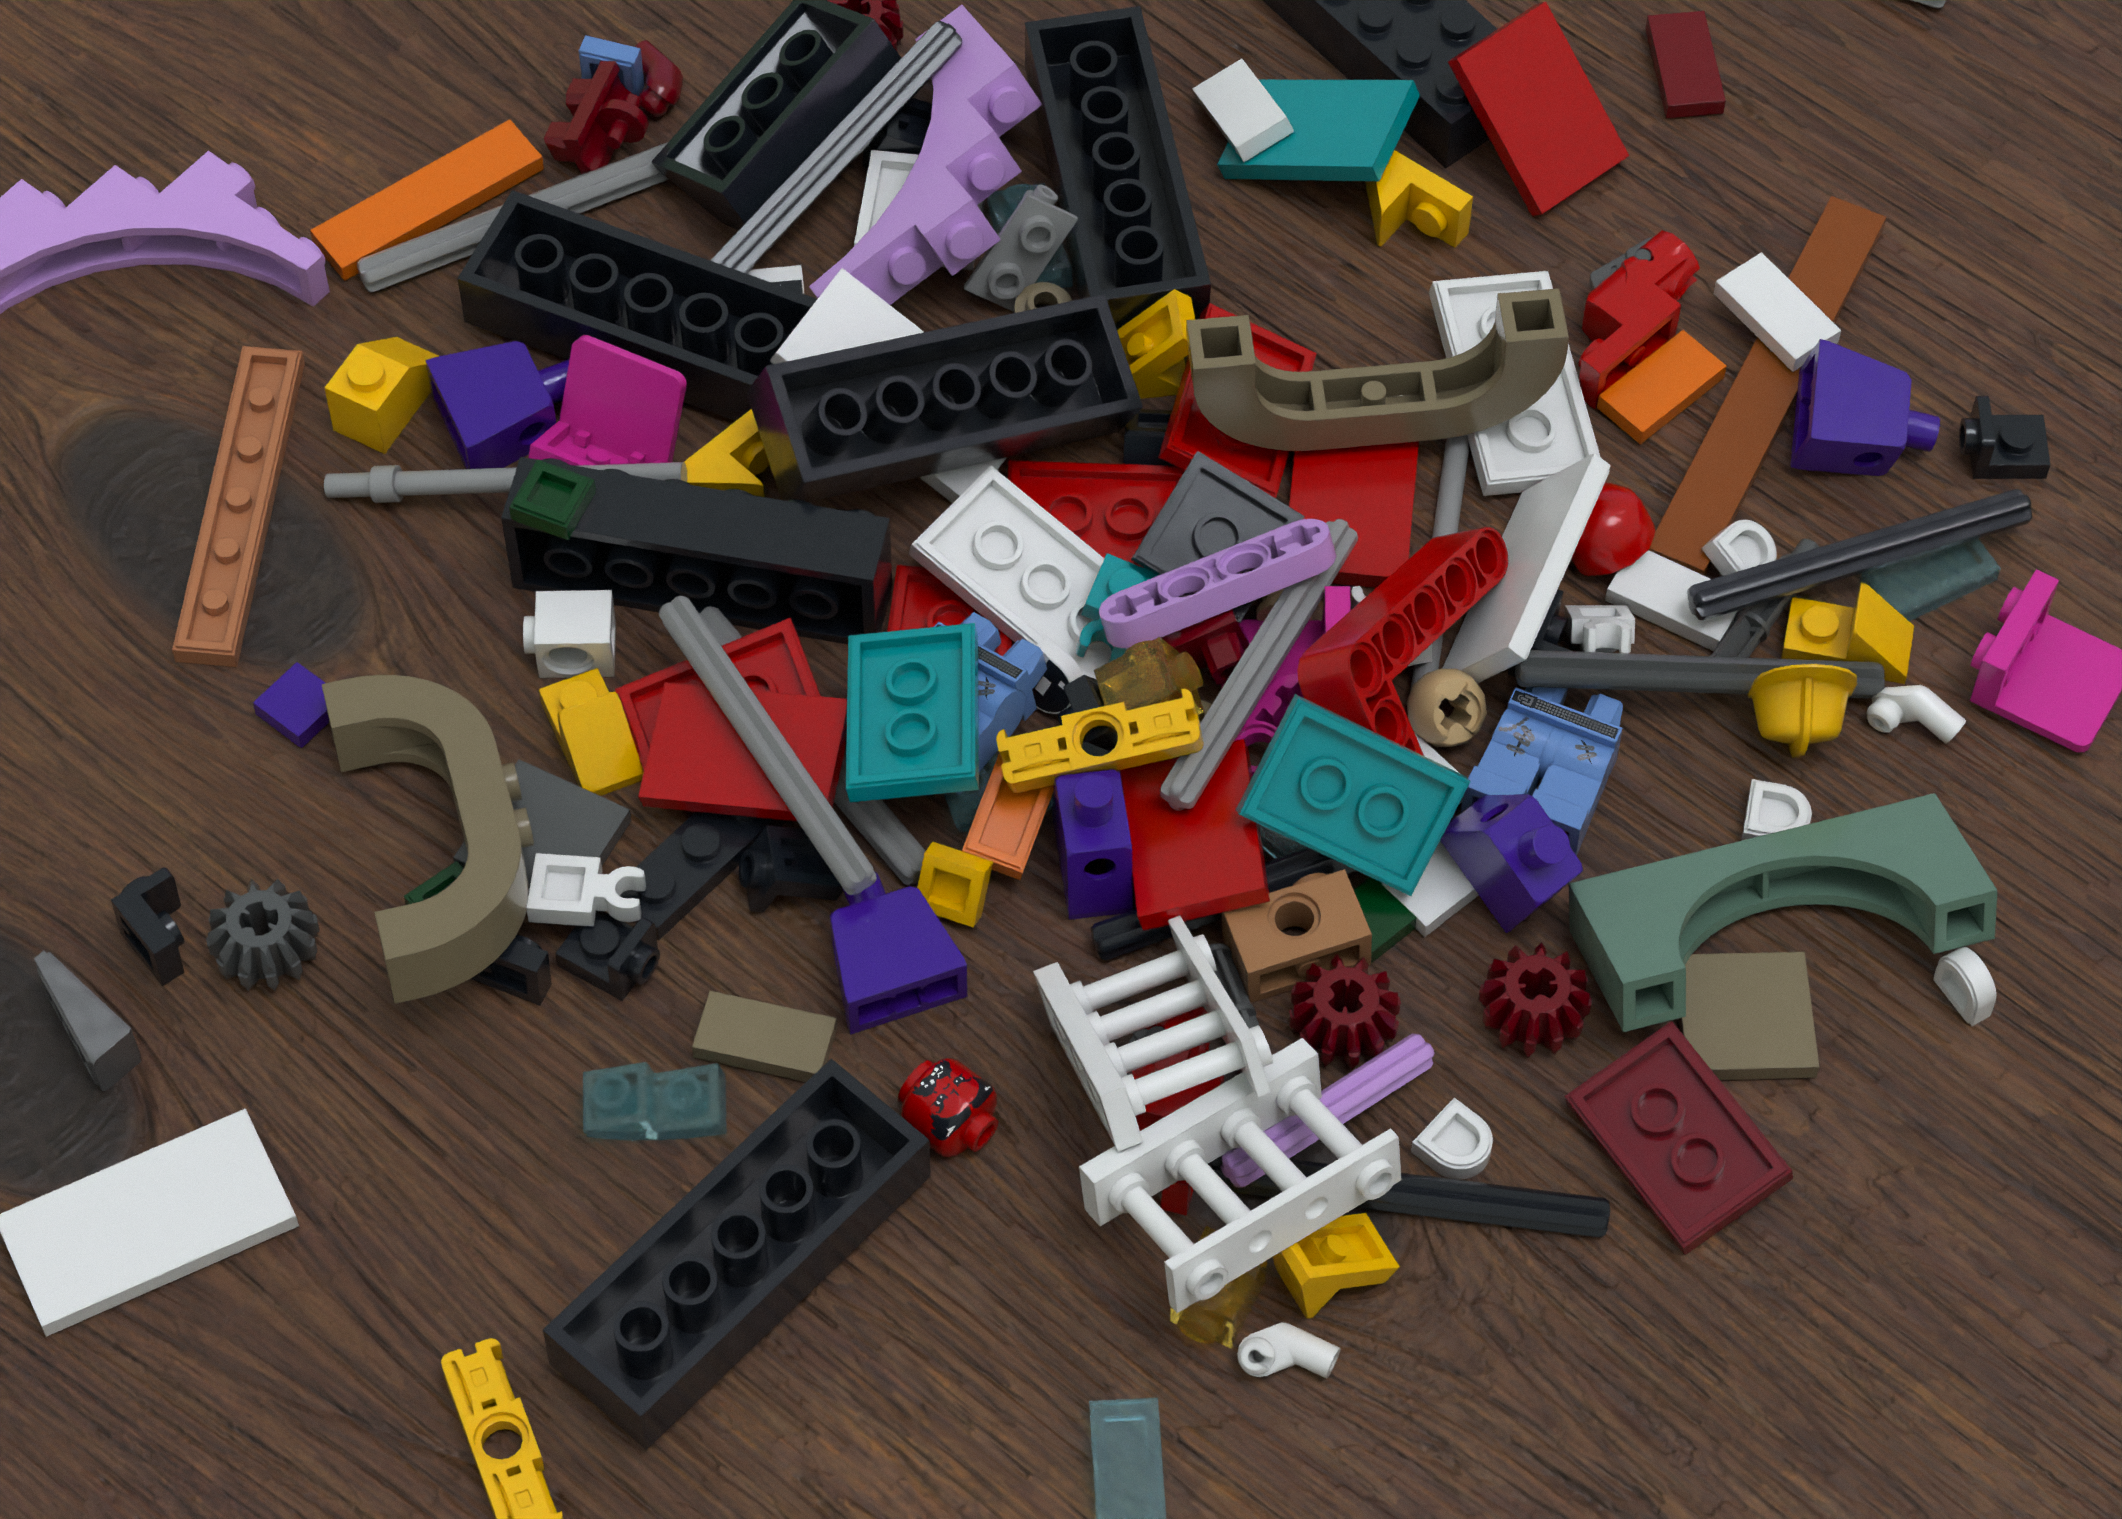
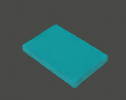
(1339, 130)
(912, 713)
(1352, 795)

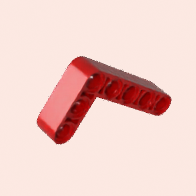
(1374, 642)

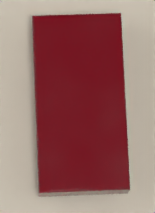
(1685, 64)

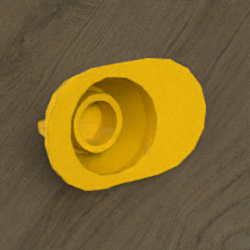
(1802, 704)

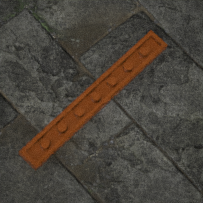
(1762, 394)

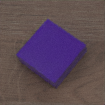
(294, 705)

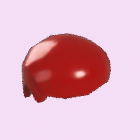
(1615, 533)

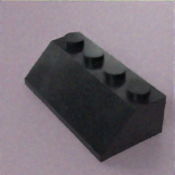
(776, 107)

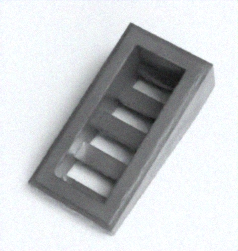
(96, 1031)

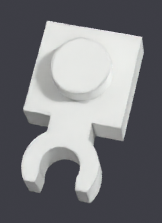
(1600, 627)
(573, 889)

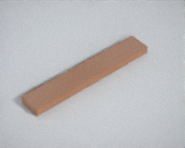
(238, 507)

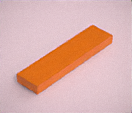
(428, 197)

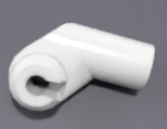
(1913, 704)
(1284, 1347)

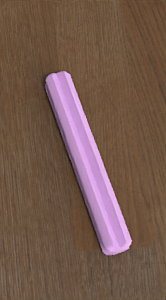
(1343, 1099)

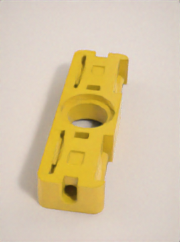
(1143, 738)
(488, 1405)

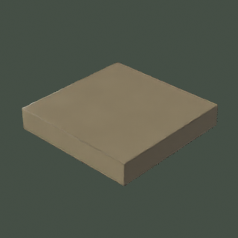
(1751, 1015)

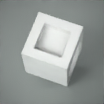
(572, 633)

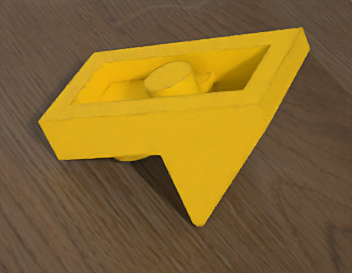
(1420, 197)
(1157, 345)
(731, 459)
(1842, 633)
(592, 732)
(1334, 1258)

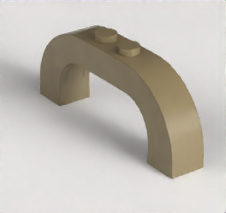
(1379, 402)
(479, 915)

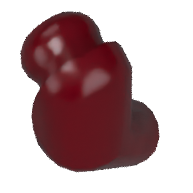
(662, 78)

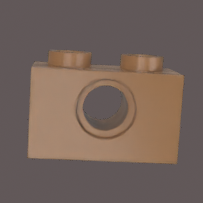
(1275, 961)

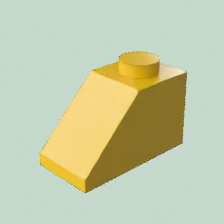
(378, 391)

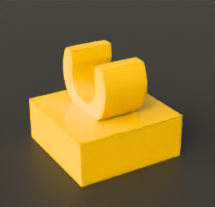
(954, 883)

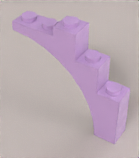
(959, 166)
(124, 222)

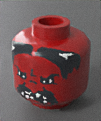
(949, 1106)

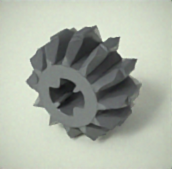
(239, 940)

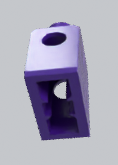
(495, 401)
(1855, 414)
(1091, 826)
(1511, 855)
(893, 957)

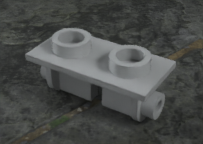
(1024, 248)

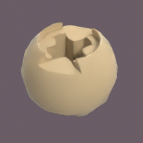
(1462, 694)

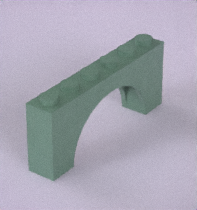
(1885, 860)

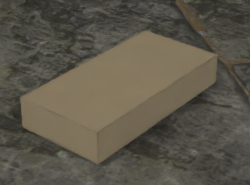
(763, 1037)

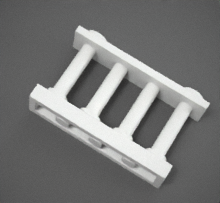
(1105, 1067)
(1210, 1127)

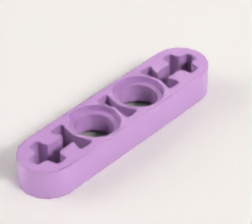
(1276, 562)

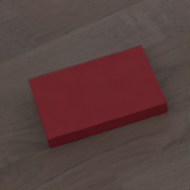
(1678, 1137)

